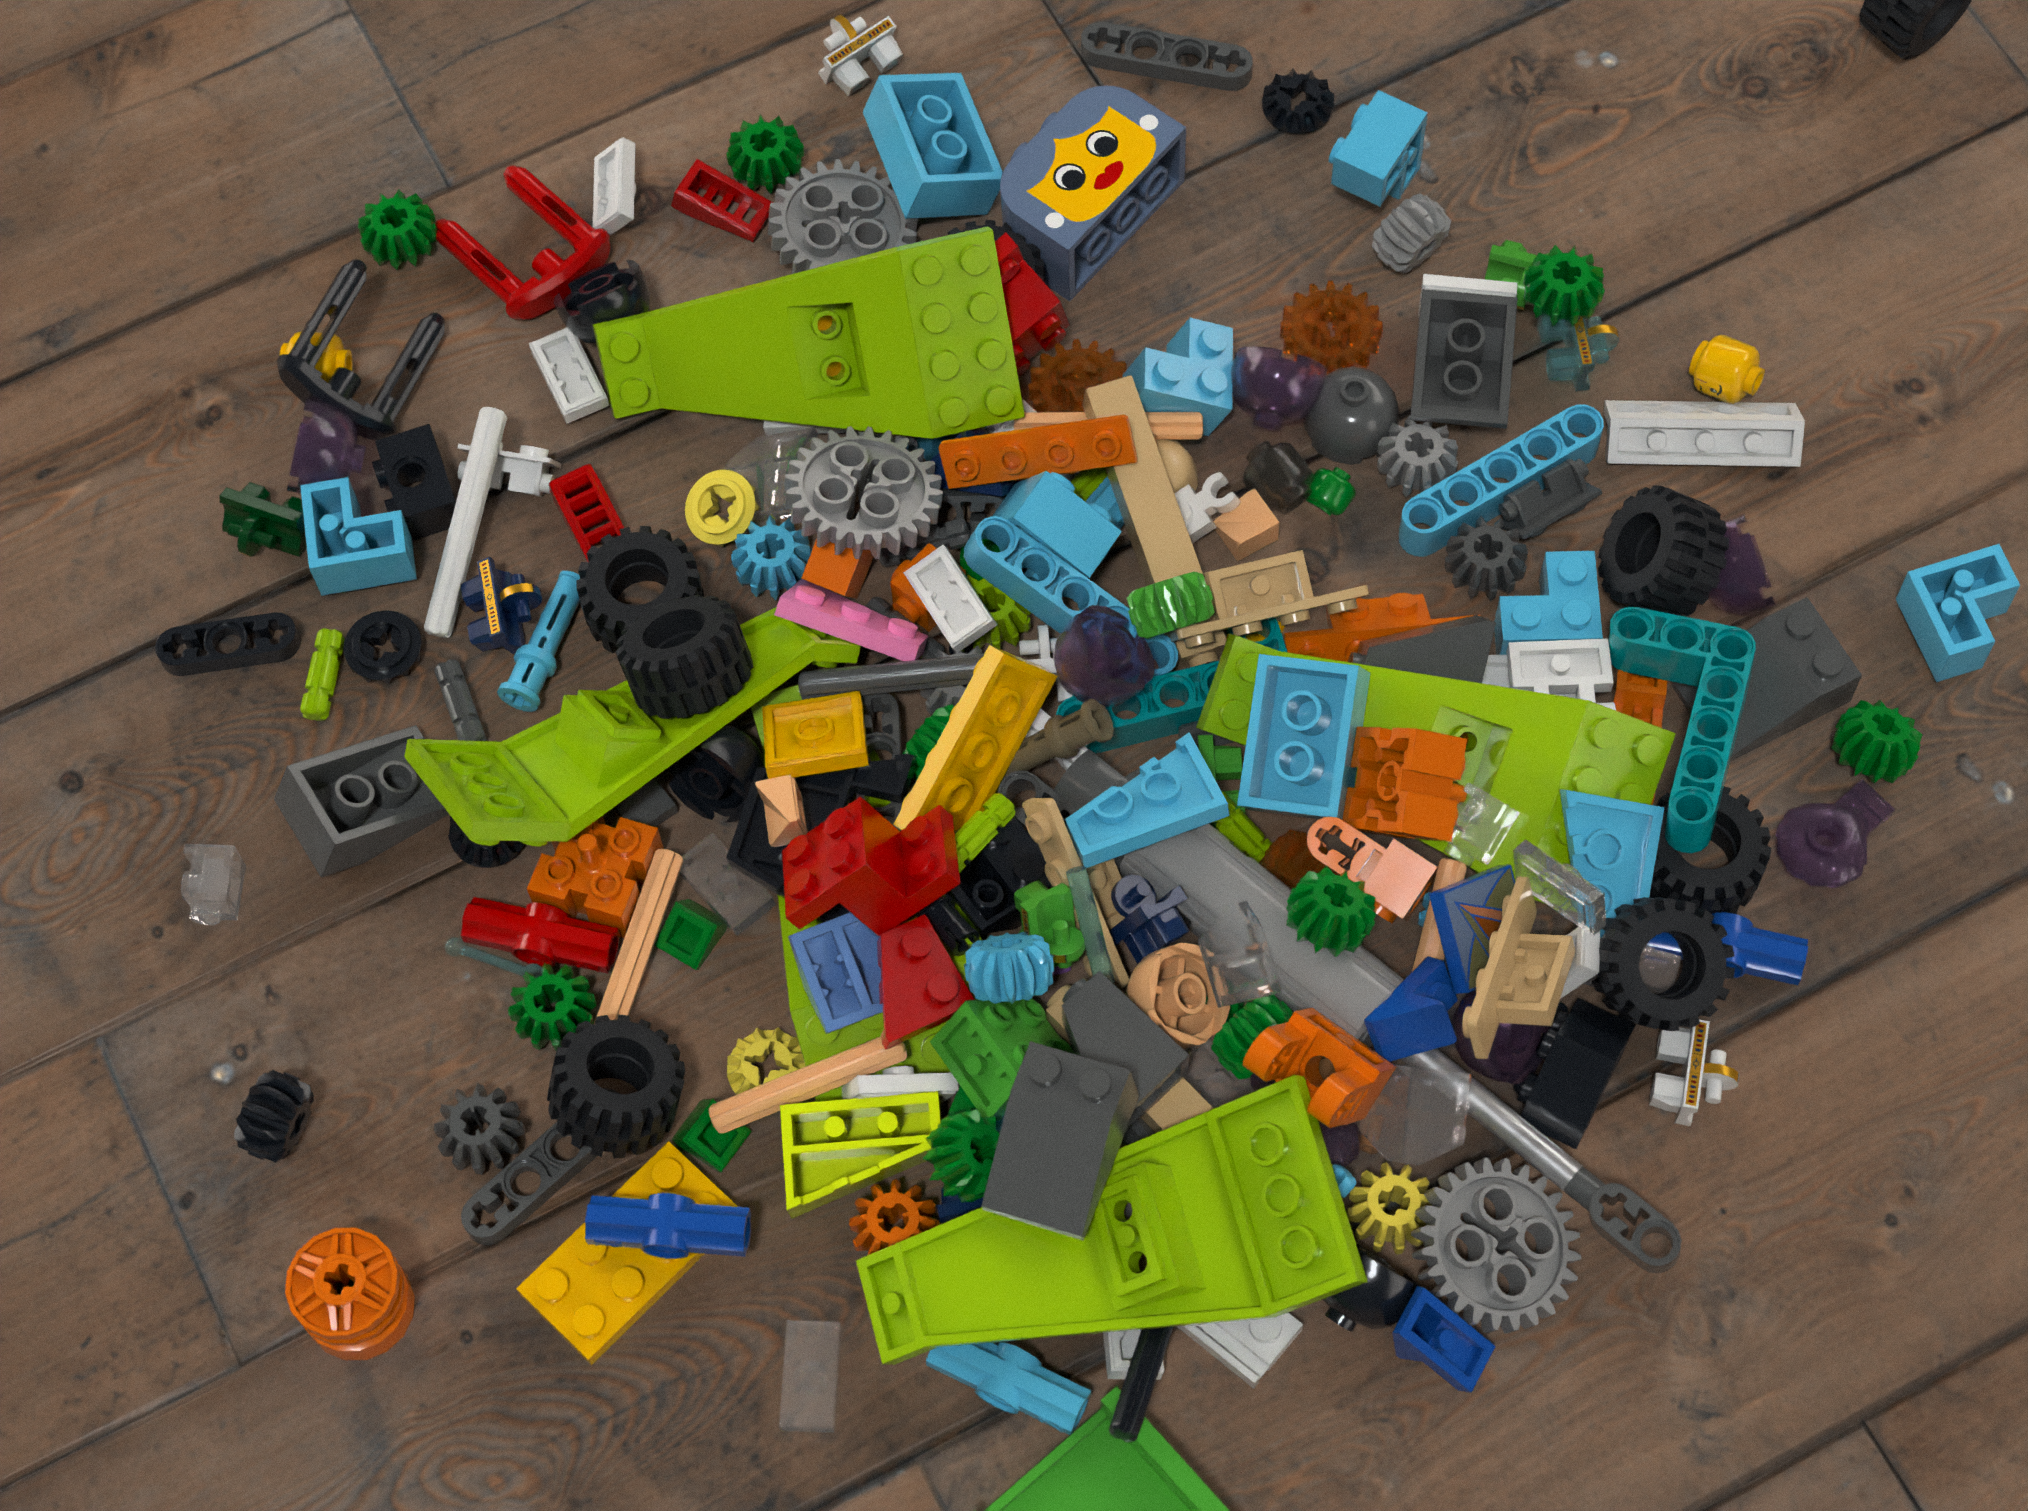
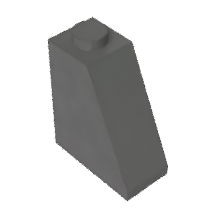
(1445, 649)
(1115, 1031)

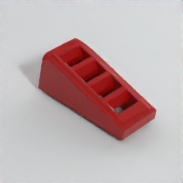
(702, 209)
(577, 491)

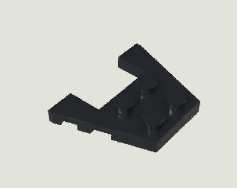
(821, 796)

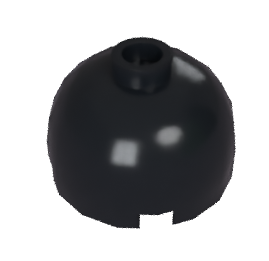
(601, 297)
(717, 774)
(1373, 1303)

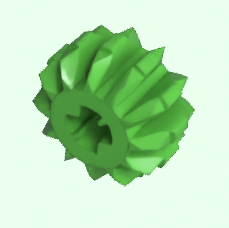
(1170, 604)

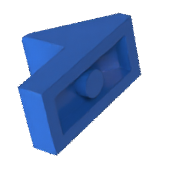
(1415, 1014)
(1441, 1340)

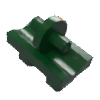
(260, 522)

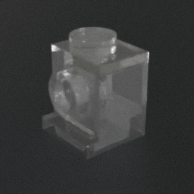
(1480, 827)
(213, 882)

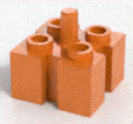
(1406, 783)
(597, 872)

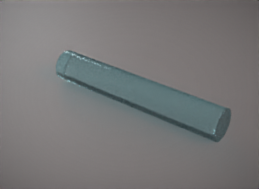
(1089, 921)

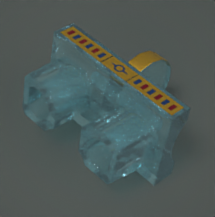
(1581, 344)

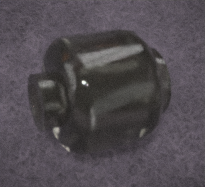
(1278, 476)

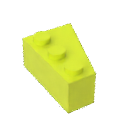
(852, 1144)

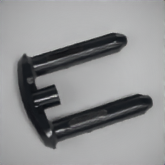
(301, 377)

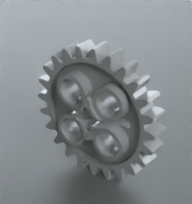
(839, 212)
(893, 507)
(1496, 1245)

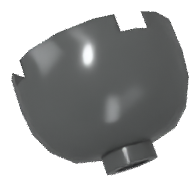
(1351, 415)

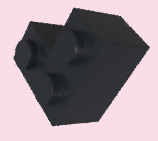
(1578, 1064)

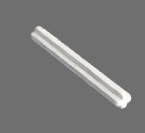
(465, 522)

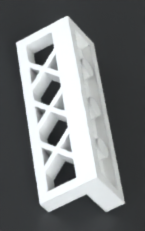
(1703, 433)

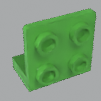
(987, 1045)

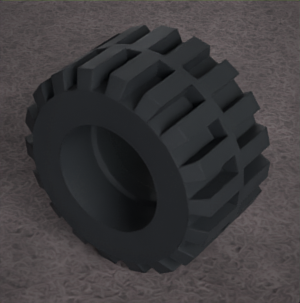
(1910, 25)
(1663, 552)
(627, 561)
(684, 656)
(1724, 888)
(1701, 973)
(624, 1053)

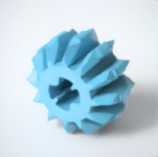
(762, 543)
(1009, 967)

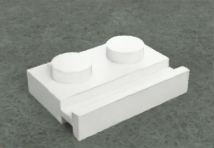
(1247, 1345)

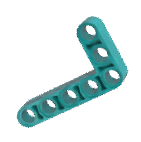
(1717, 662)
(1155, 718)

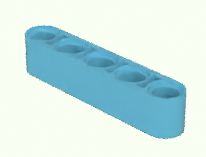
(1476, 483)
(1056, 581)

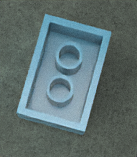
(933, 145)
(1302, 736)

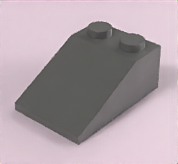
(1464, 359)
(1794, 676)
(356, 801)
(1059, 1139)

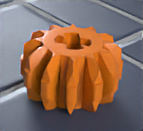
(890, 1208)

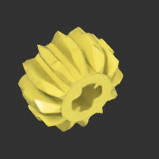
(1376, 1196)

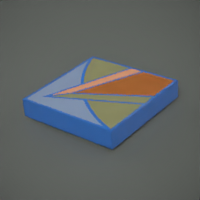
(1466, 918)

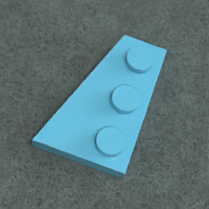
(1154, 806)
(1612, 845)

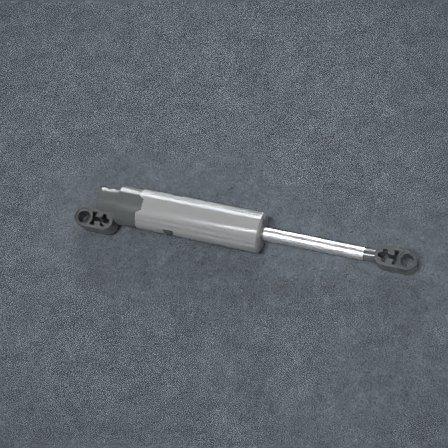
(1339, 987)

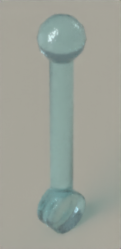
(455, 946)

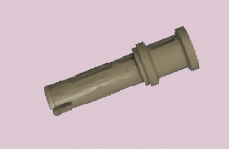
(1064, 736)

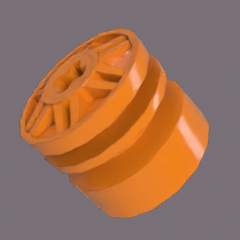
(364, 1317)

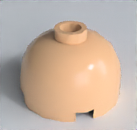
(1173, 991)

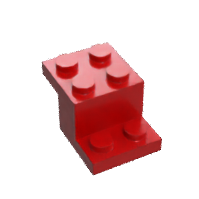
(1032, 308)
(870, 866)

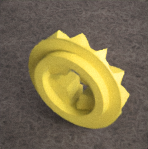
(703, 503)
(756, 1047)

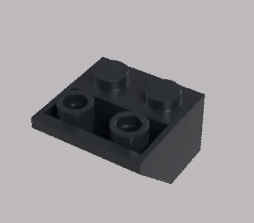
(995, 875)

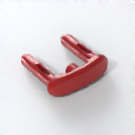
(534, 296)

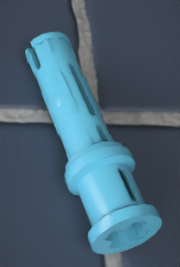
(537, 657)

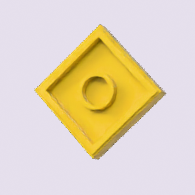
(815, 735)

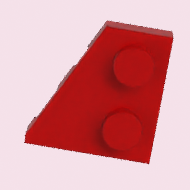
(917, 981)

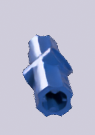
(1755, 949)
(668, 1226)

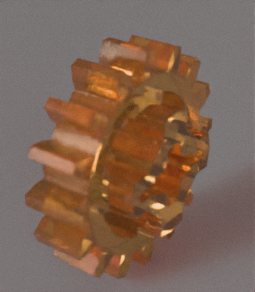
(1354, 327)
(1063, 379)

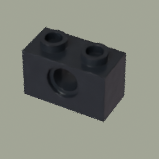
(410, 459)

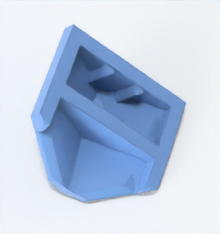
(839, 970)

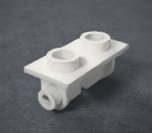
(526, 469)

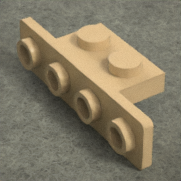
(1261, 592)
(1050, 832)
(1521, 975)

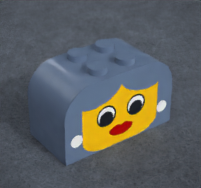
(1091, 181)

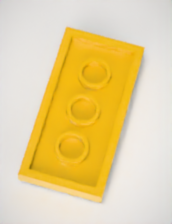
(979, 738)
(602, 1290)

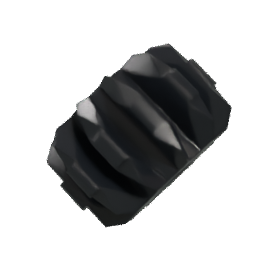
(273, 1116)

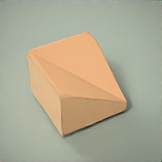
(1248, 526)
(782, 809)

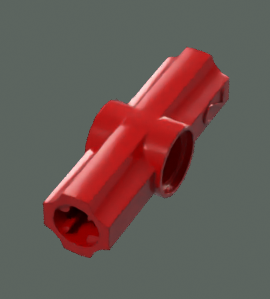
(540, 934)

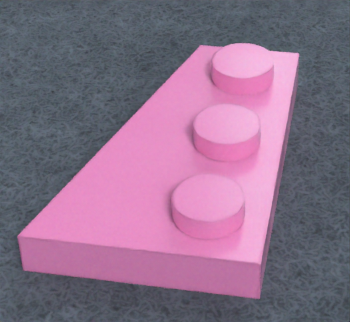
(850, 621)

